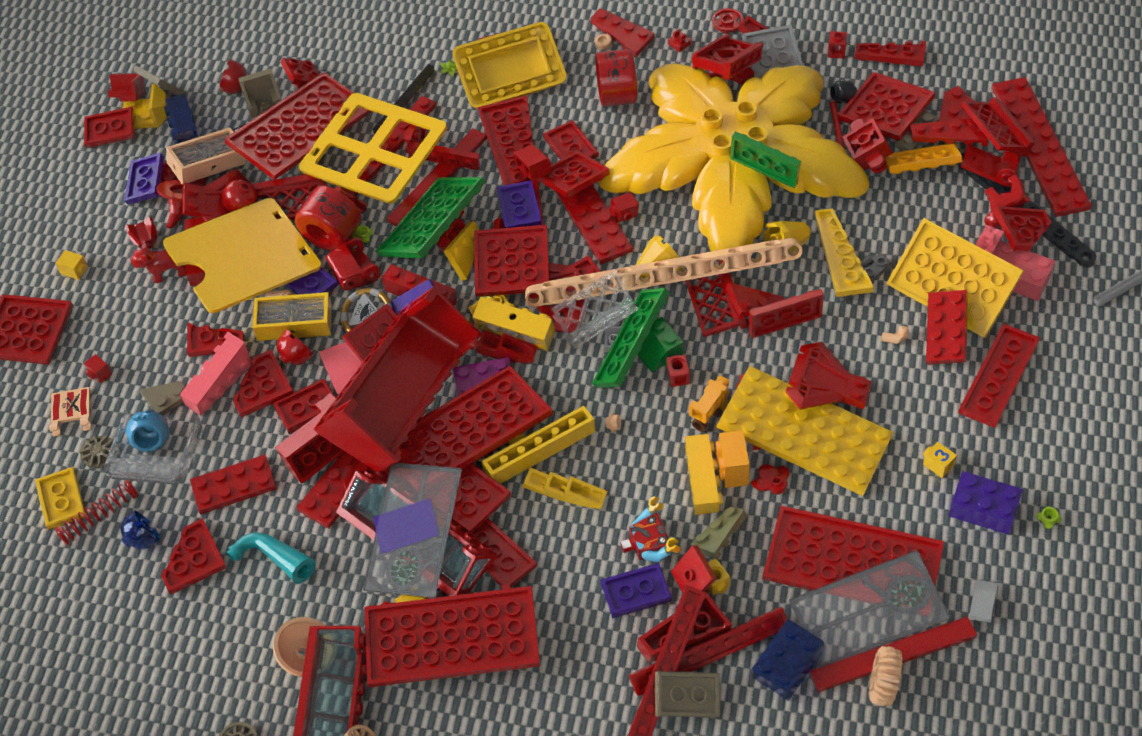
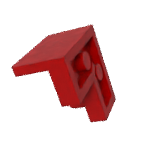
(126, 86)

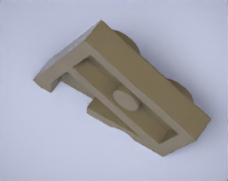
(163, 397)

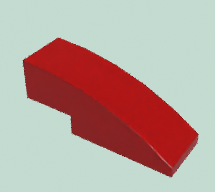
(505, 346)

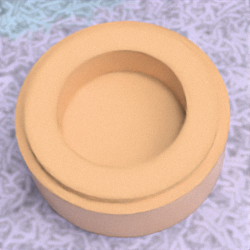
(603, 42)

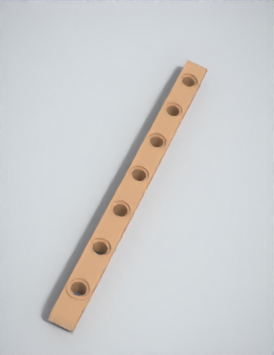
(666, 270)

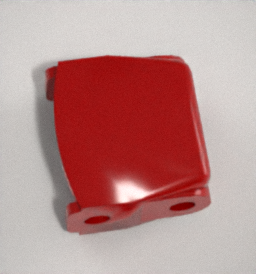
(352, 266)

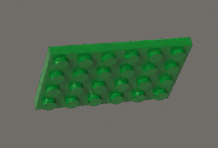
(430, 217)

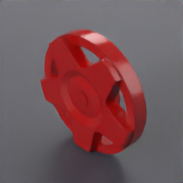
(727, 22)

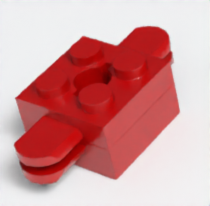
(868, 145)

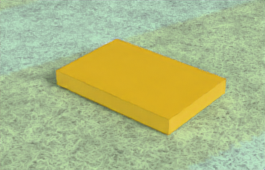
(60, 497)

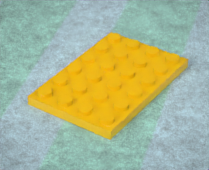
(947, 262)

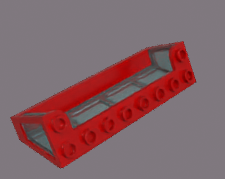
(464, 555)
(332, 681)

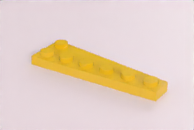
(842, 262)

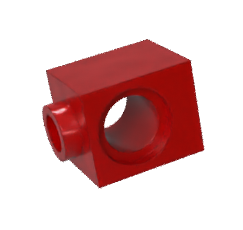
(837, 44)
(681, 376)

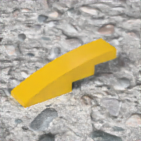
(564, 489)

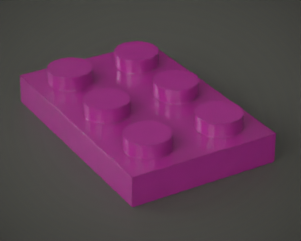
(473, 374)

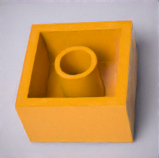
(732, 459)

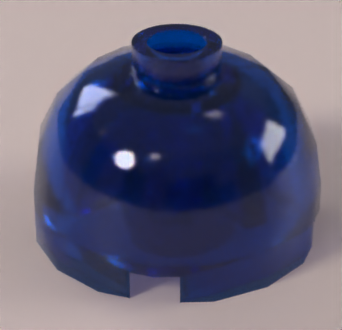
(138, 532)

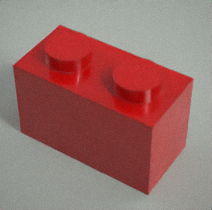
(532, 162)

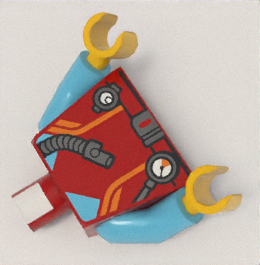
(649, 536)

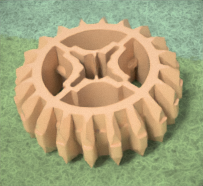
(885, 676)

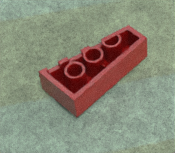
(708, 624)

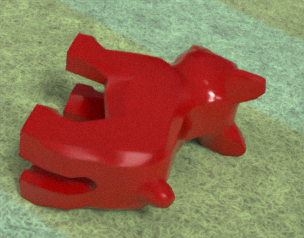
(1015, 198)
(155, 262)

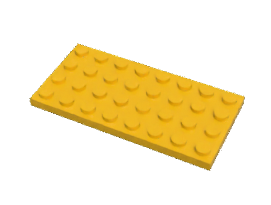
(815, 438)

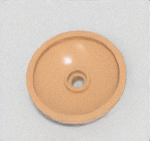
(290, 640)

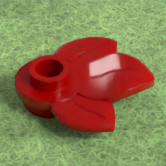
(771, 479)

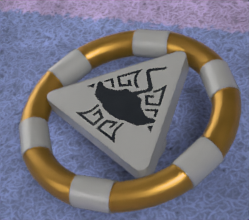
(364, 307)

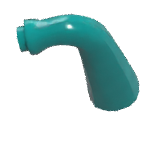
(290, 560)

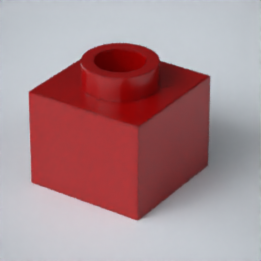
(97, 369)

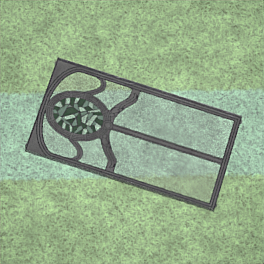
(412, 530)
(871, 608)

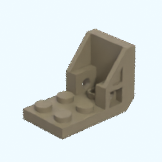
(259, 92)

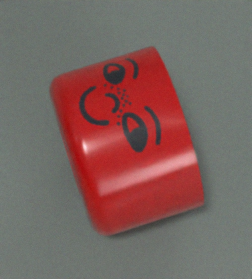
(616, 77)
(327, 218)

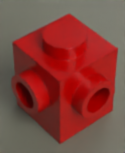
(624, 207)

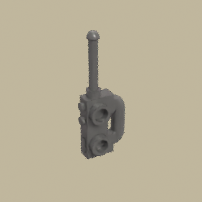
(878, 267)

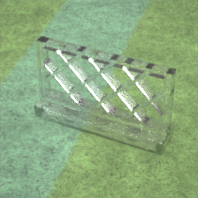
(604, 320)

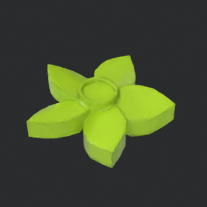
(450, 67)

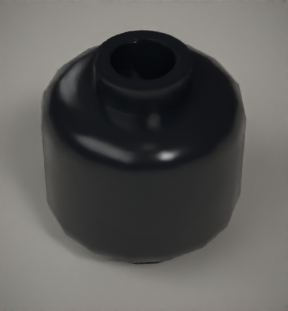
(842, 91)

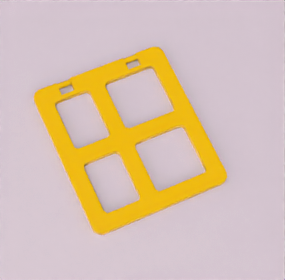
(371, 150)

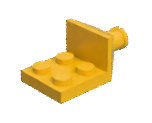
(149, 112)

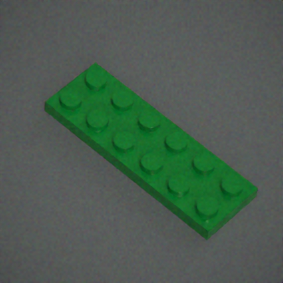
(630, 338)

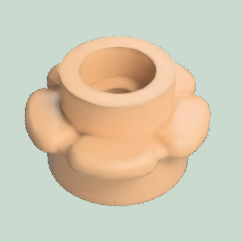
(613, 422)

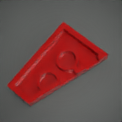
(205, 339)

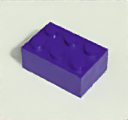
(985, 502)

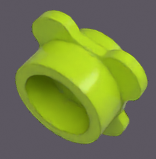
(363, 233)
(1049, 512)

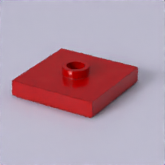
(693, 570)

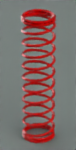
(132, 492)

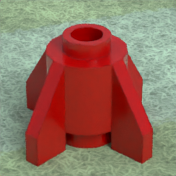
(142, 232)

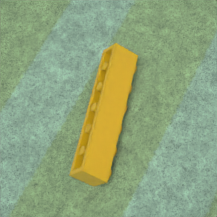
(539, 445)

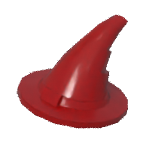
(174, 193)

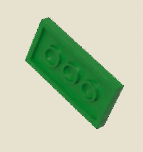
(765, 159)

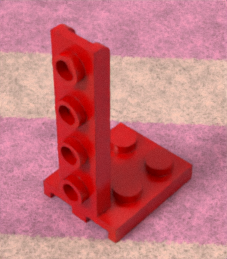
(414, 137)

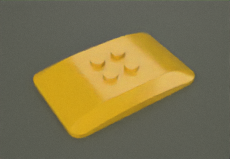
(509, 65)

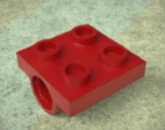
(299, 71)

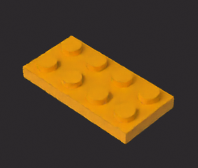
(926, 157)

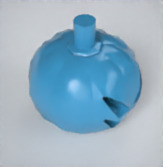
(147, 431)

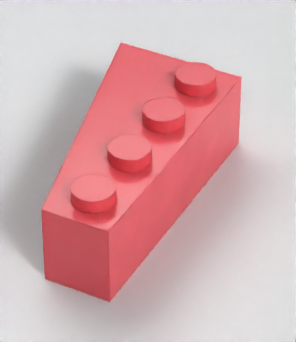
(217, 375)

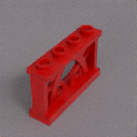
(744, 56)

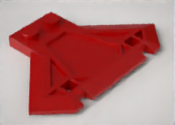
(206, 200)
(561, 271)
(823, 380)

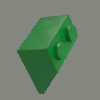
(659, 345)

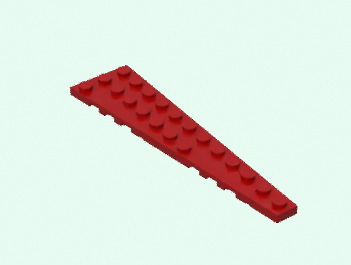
(508, 131)

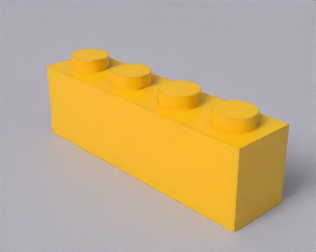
(702, 475)

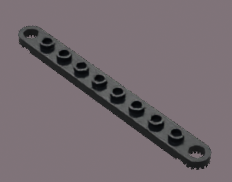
(1055, 233)

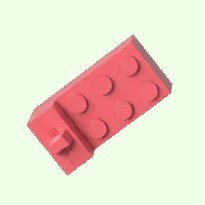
(1036, 267)

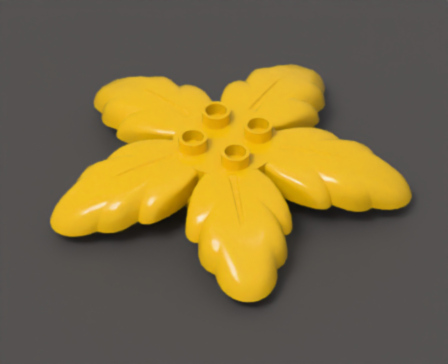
(699, 145)

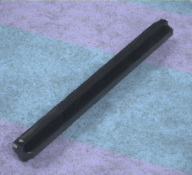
(409, 92)

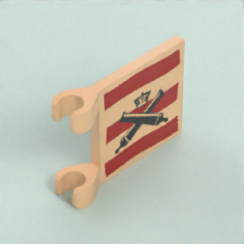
(68, 407)

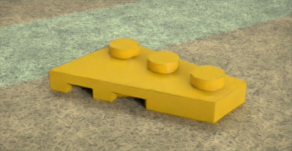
(461, 251)

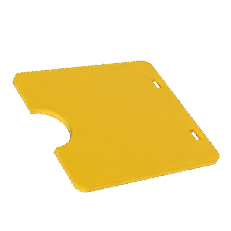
(243, 254)

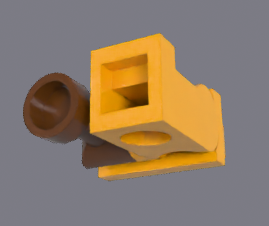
(710, 403)

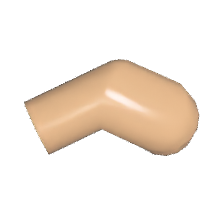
(897, 337)

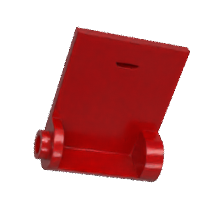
(990, 165)

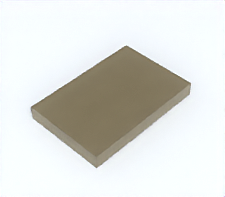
(158, 81)
(687, 694)

